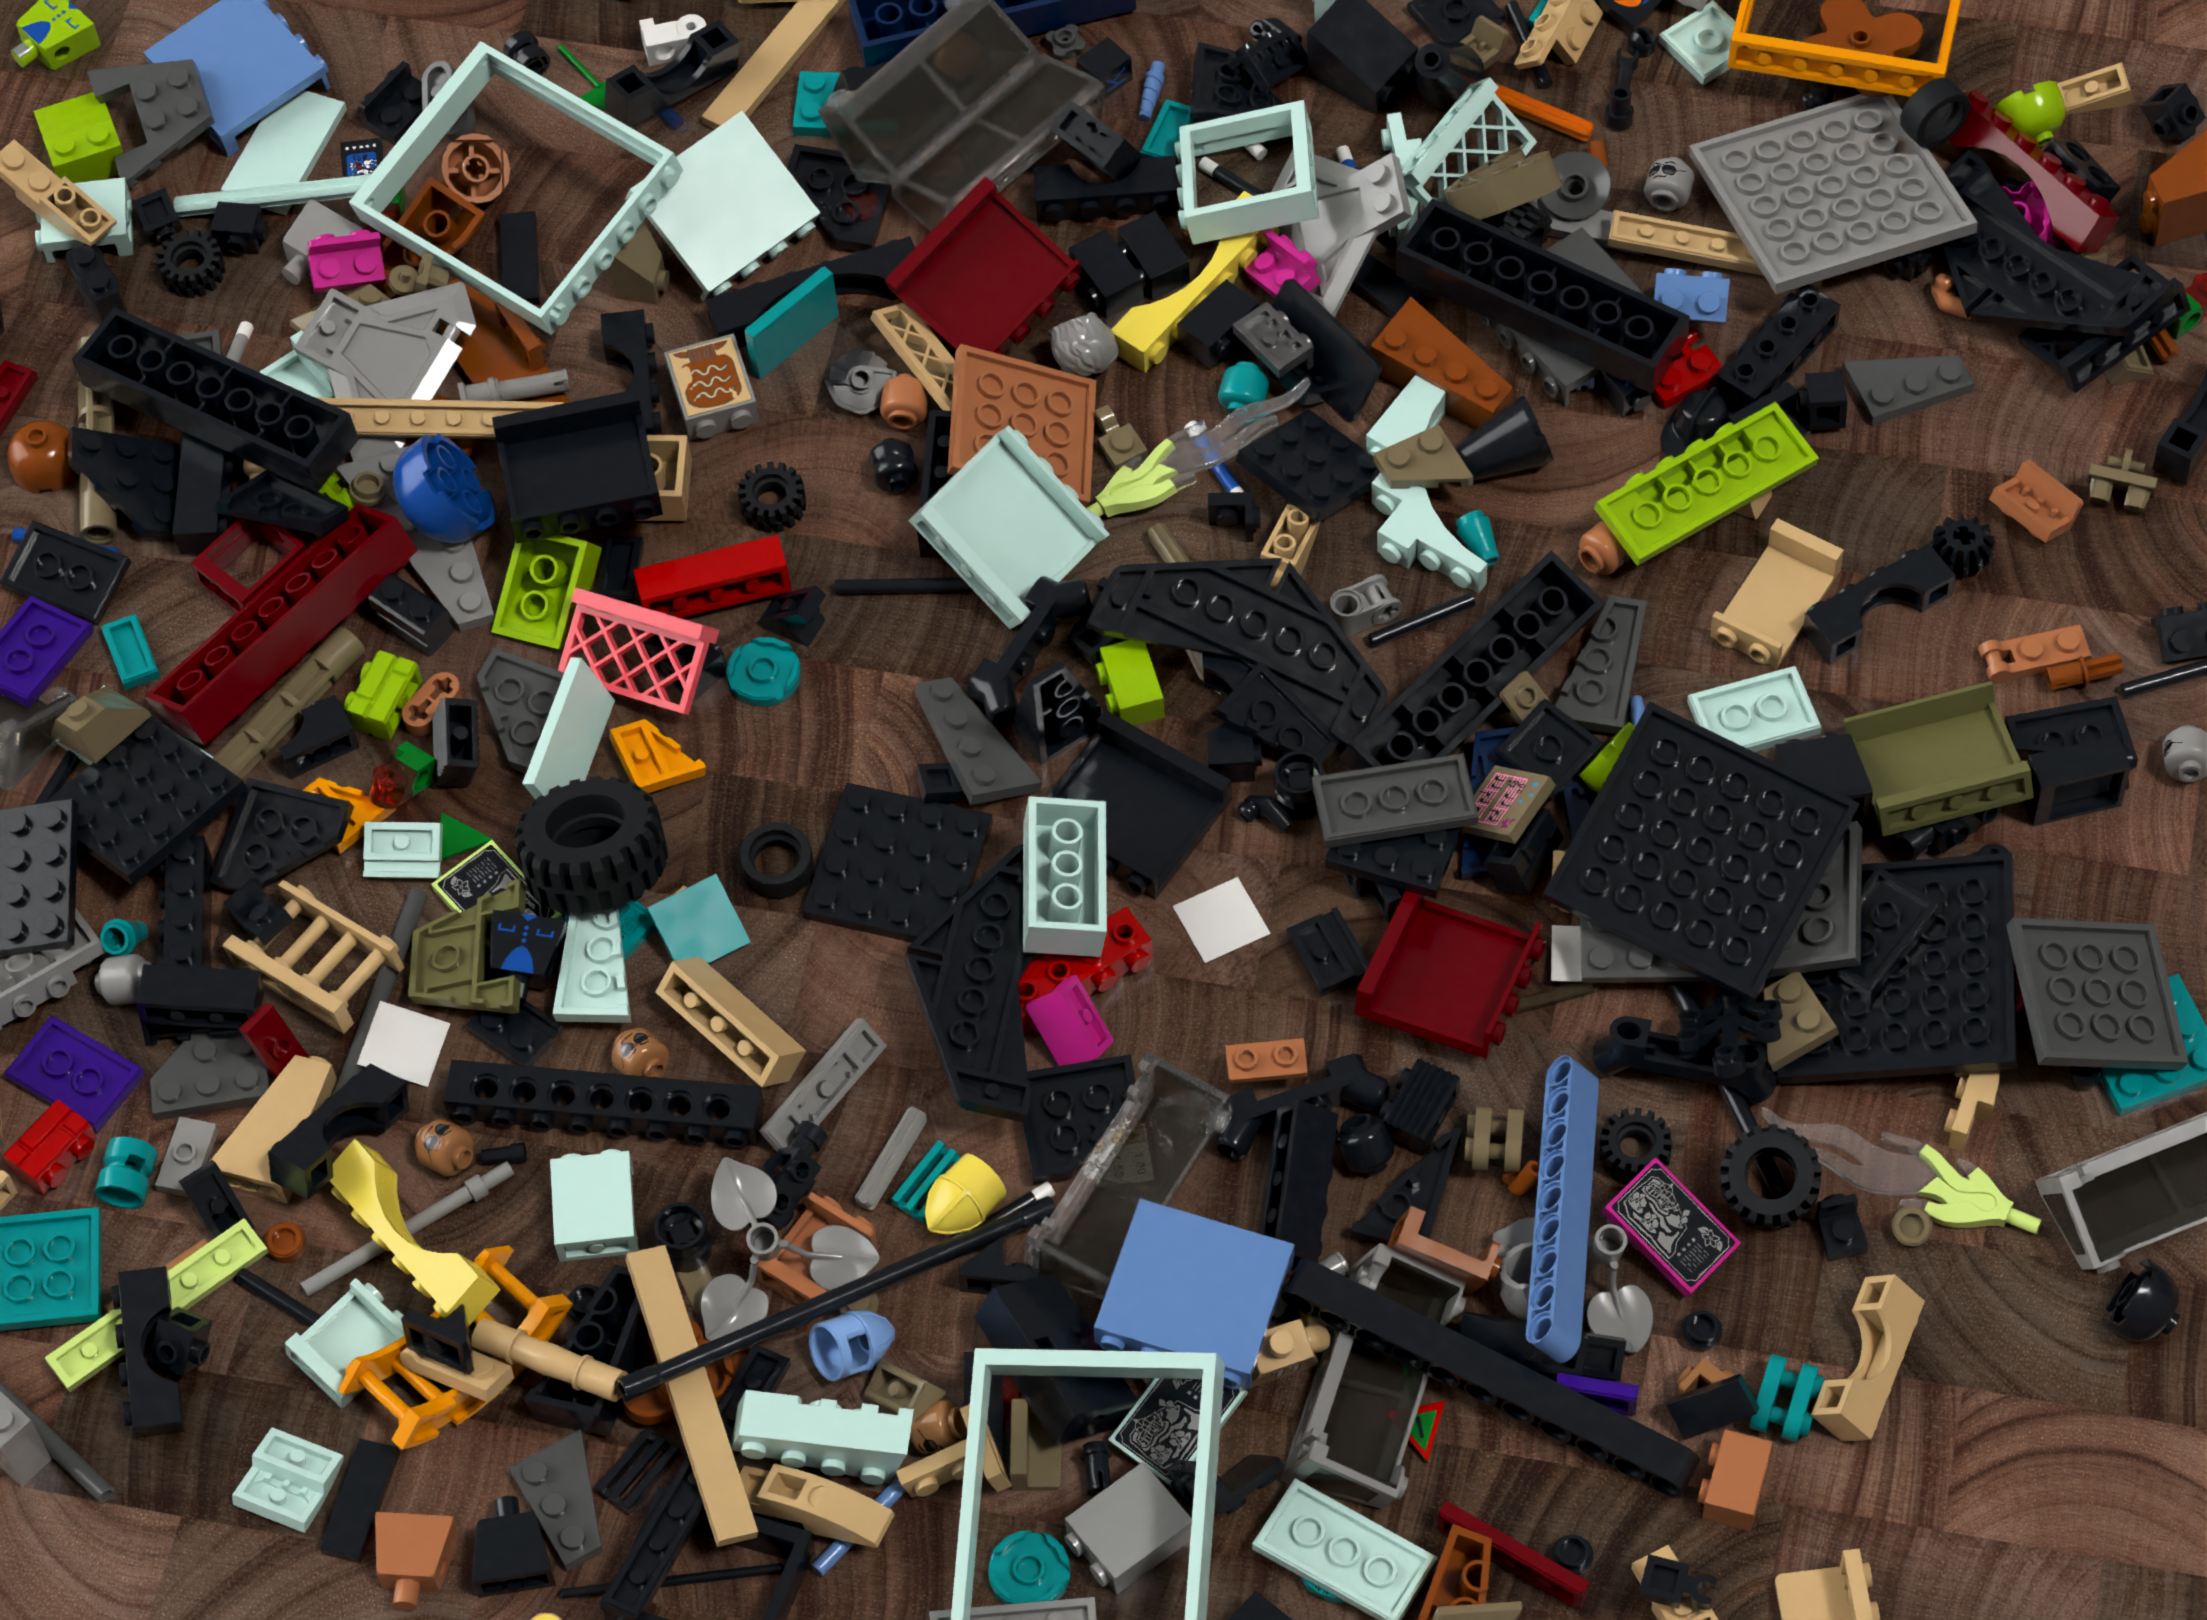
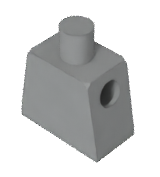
(310, 223)

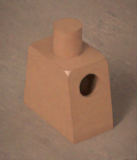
(413, 1554)

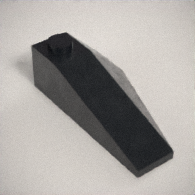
(1055, 713)

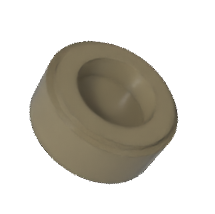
(1912, 1226)

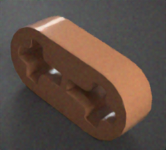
(427, 700)

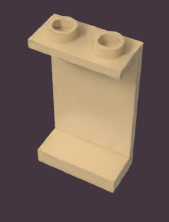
(1777, 594)

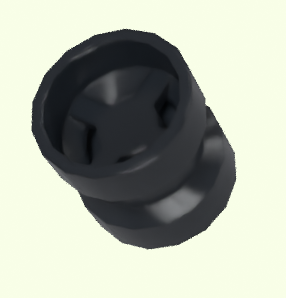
(525, 49)

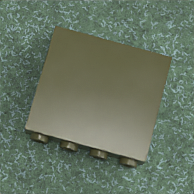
(1939, 759)

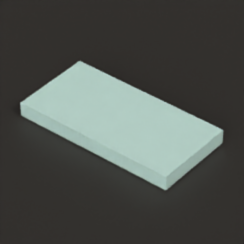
(287, 144)
(570, 730)
(1344, 1553)

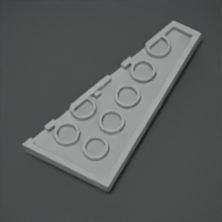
(446, 569)

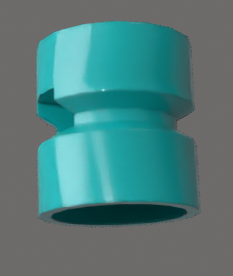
(126, 1172)

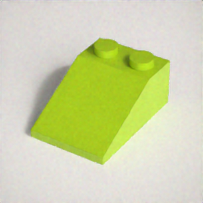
(80, 138)
(540, 589)

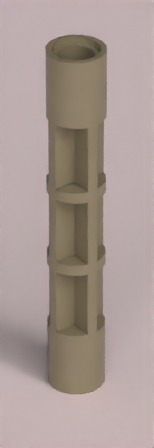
(96, 413)
(284, 708)

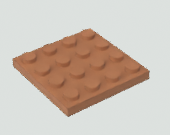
(1040, 402)

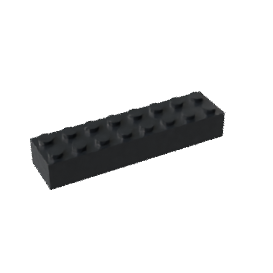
(1542, 295)
(216, 399)
(1466, 680)

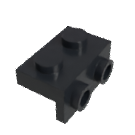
(2182, 633)

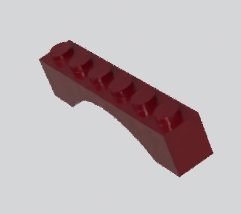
(2074, 211)

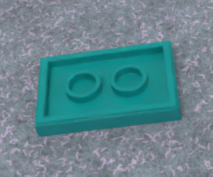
(791, 322)

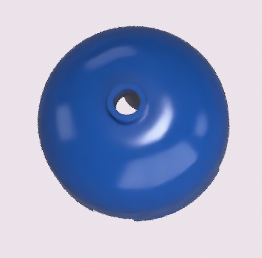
(441, 491)

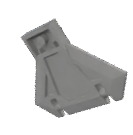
(1352, 212)
(388, 348)

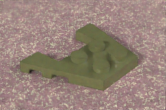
(451, 958)

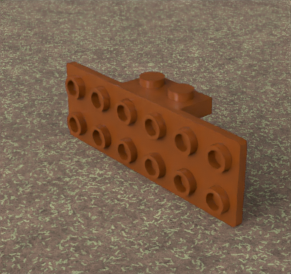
(501, 345)

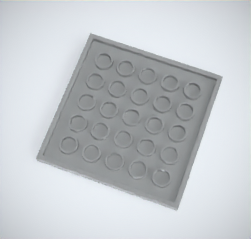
(1831, 191)

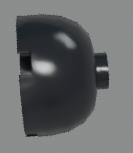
(2143, 1304)

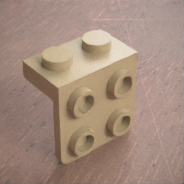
(1828, 1592)

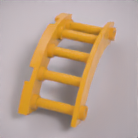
(421, 1422)

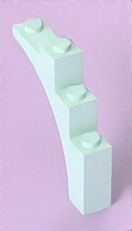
(1413, 525)

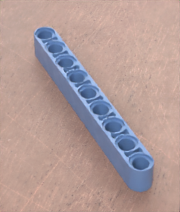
(1562, 1210)

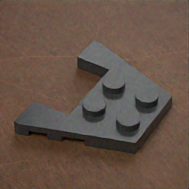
(169, 107)

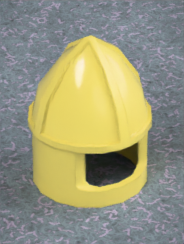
(963, 1196)

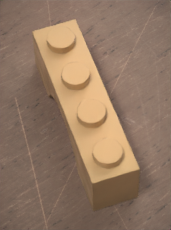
(1886, 1318)

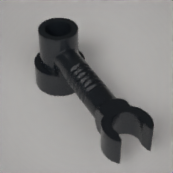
(1620, 111)

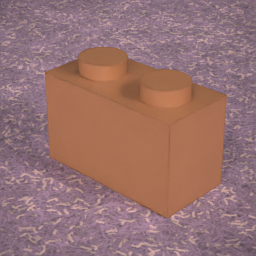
(1736, 1481)

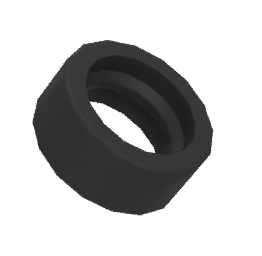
(1935, 95)
(771, 835)

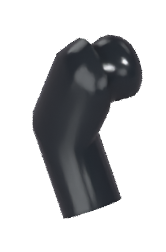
(1261, 27)
(1818, 95)
(1265, 807)

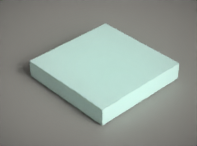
(1701, 42)

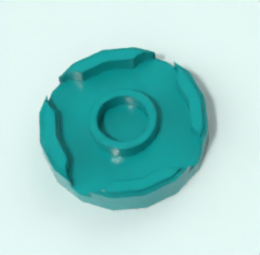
(763, 672)
(1029, 1568)

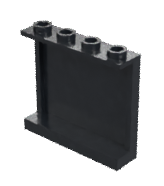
(577, 466)
(1154, 801)

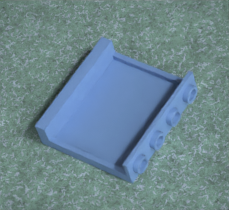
(244, 62)
(1193, 1289)

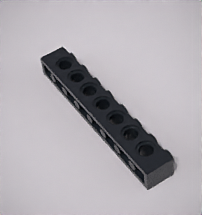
(588, 1090)

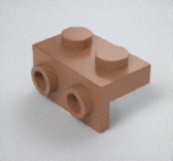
(2038, 502)
(1266, 1061)

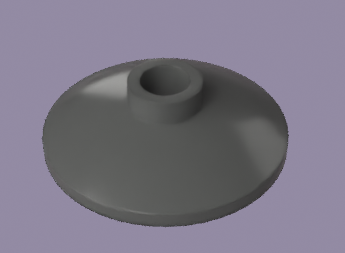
(1579, 170)

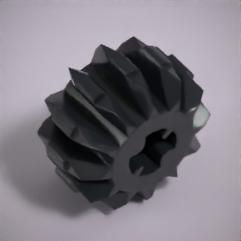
(1964, 544)

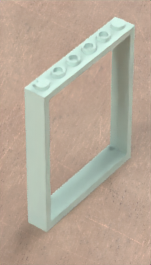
(441, 116)
(1095, 1364)

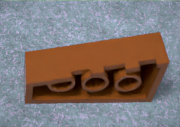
(1424, 347)
(1460, 1573)

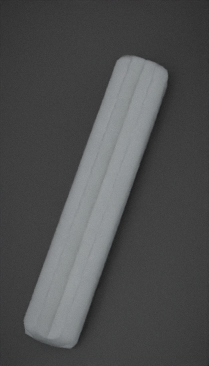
(890, 1158)

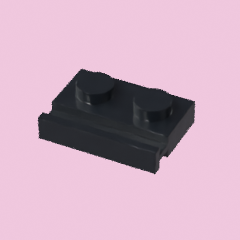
(1328, 951)
(516, 1036)

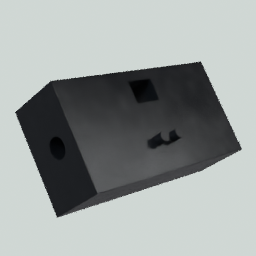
(1045, 1317)

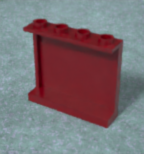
(983, 274)
(1447, 975)

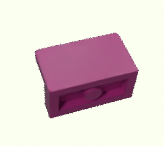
(1070, 1023)

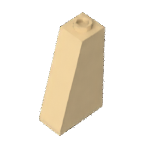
(289, 1100)

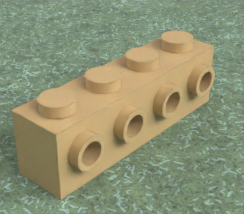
(730, 1021)

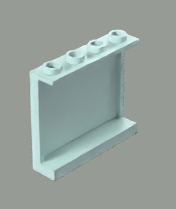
(731, 207)
(1008, 524)

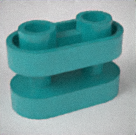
(1806, 1387)

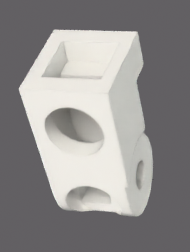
(666, 40)

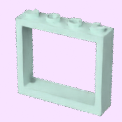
(1257, 211)

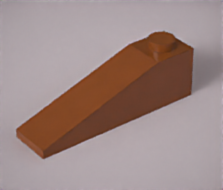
(436, 217)

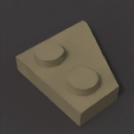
(1422, 462)
(1803, 1022)

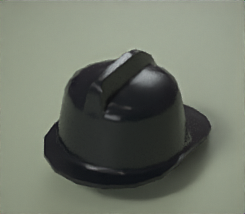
(1695, 418)

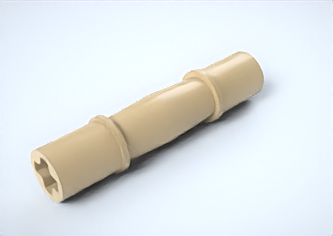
(547, 1359)

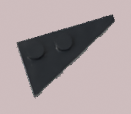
(1419, 1187)

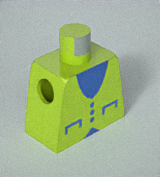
(54, 34)

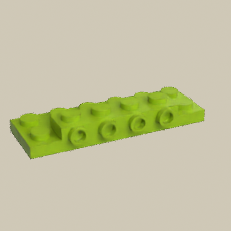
(1705, 482)

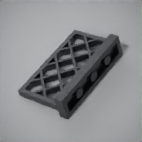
(2101, 352)

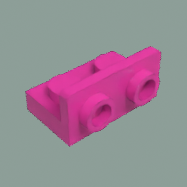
(345, 261)
(1280, 263)

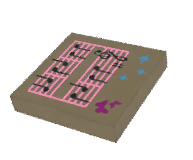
(1508, 803)

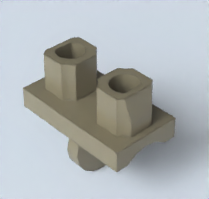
(406, 280)
(2138, 486)

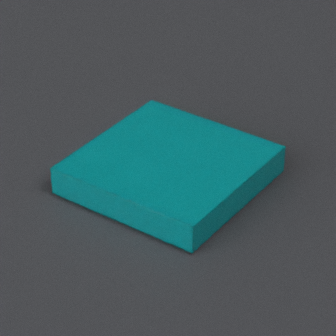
(699, 922)

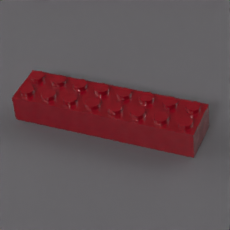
(281, 624)

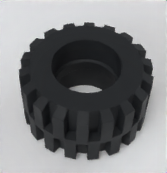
(1770, 1142)

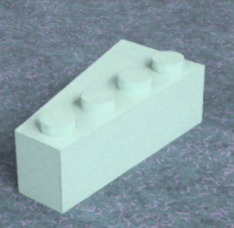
(822, 1435)

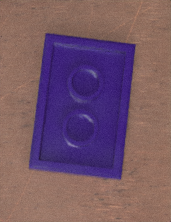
(37, 648)
(76, 1071)

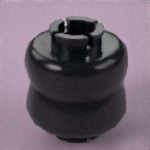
(893, 465)

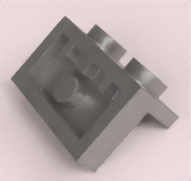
(1274, 340)

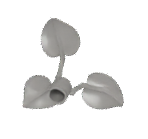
(741, 1197)
(1612, 1313)

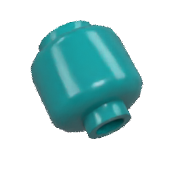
(1242, 385)

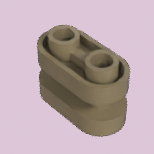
(1479, 1132)

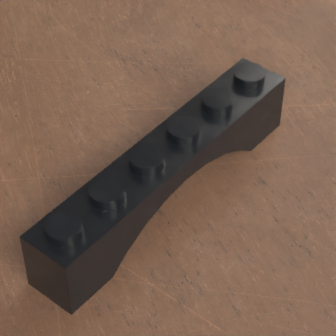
(857, 273)

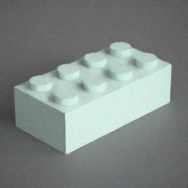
(1064, 876)

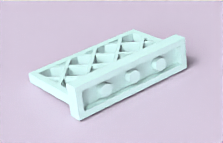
(1452, 131)

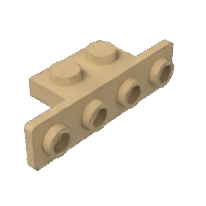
(1564, 28)

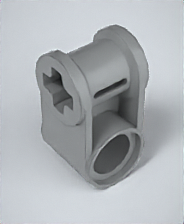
(1367, 603)

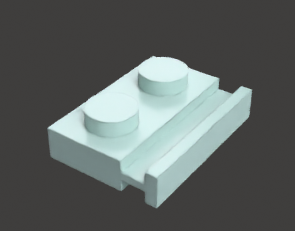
(402, 850)

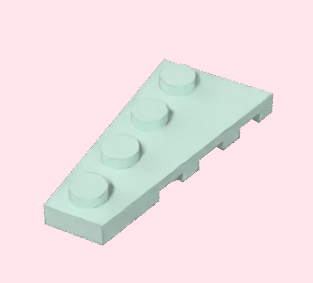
(593, 971)

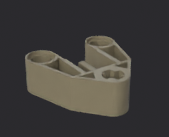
(1503, 183)

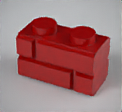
(50, 1147)

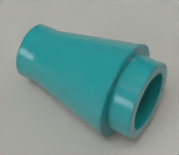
(1477, 535)
(122, 936)

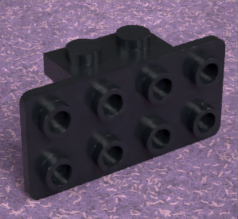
(1341, 364)

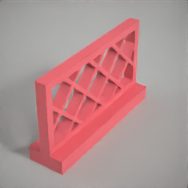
(653, 624)

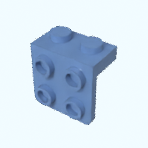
(1699, 297)

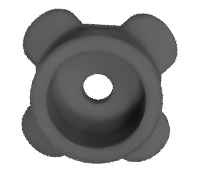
(1066, 49)

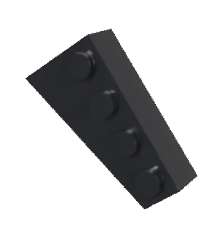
(610, 1333)

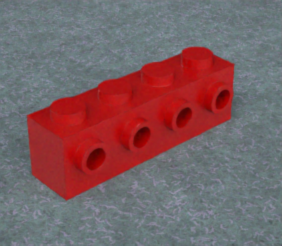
(715, 578)
(1124, 951)

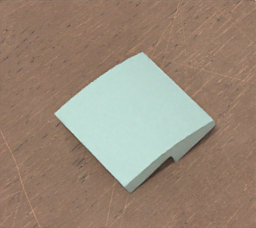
(288, 1480)

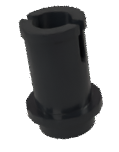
(1097, 1470)

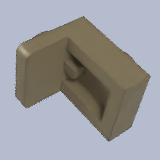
(1487, 40)
(1519, 699)

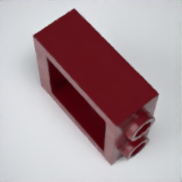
(210, 563)

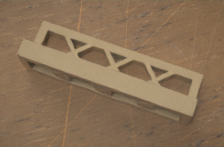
(918, 350)

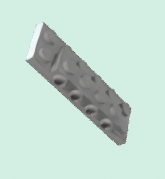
(45, 974)

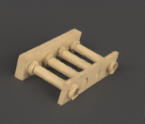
(306, 989)

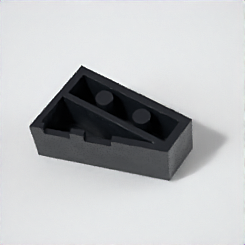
(196, 1000)

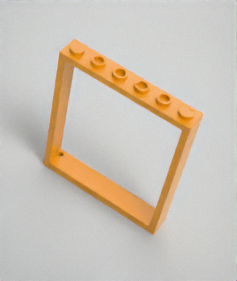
(1835, 64)

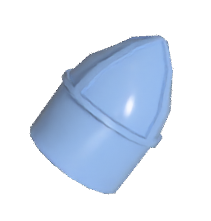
(850, 1343)

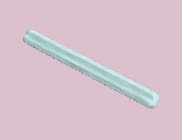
(271, 195)

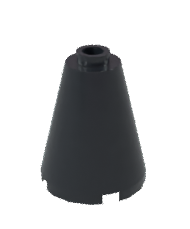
(1445, 72)
(1505, 443)

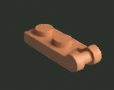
(2033, 653)

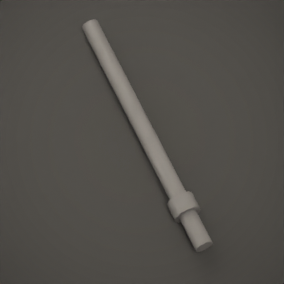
(474, 1189)

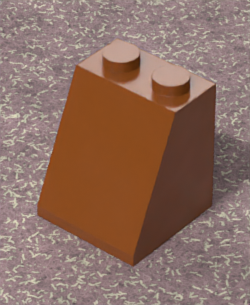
(2177, 196)

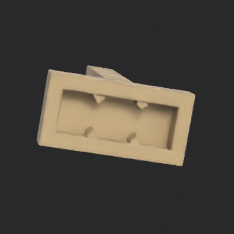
(927, 1474)

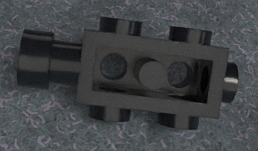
(1943, 834)
(796, 1172)

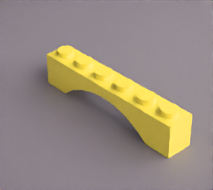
(1151, 329)
(371, 1189)

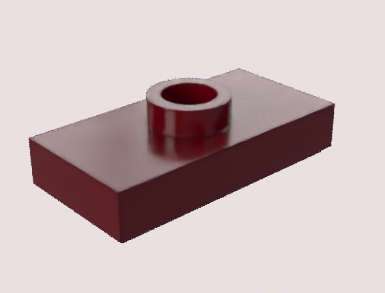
(271, 1039)

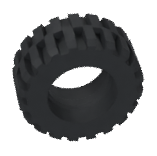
(591, 845)

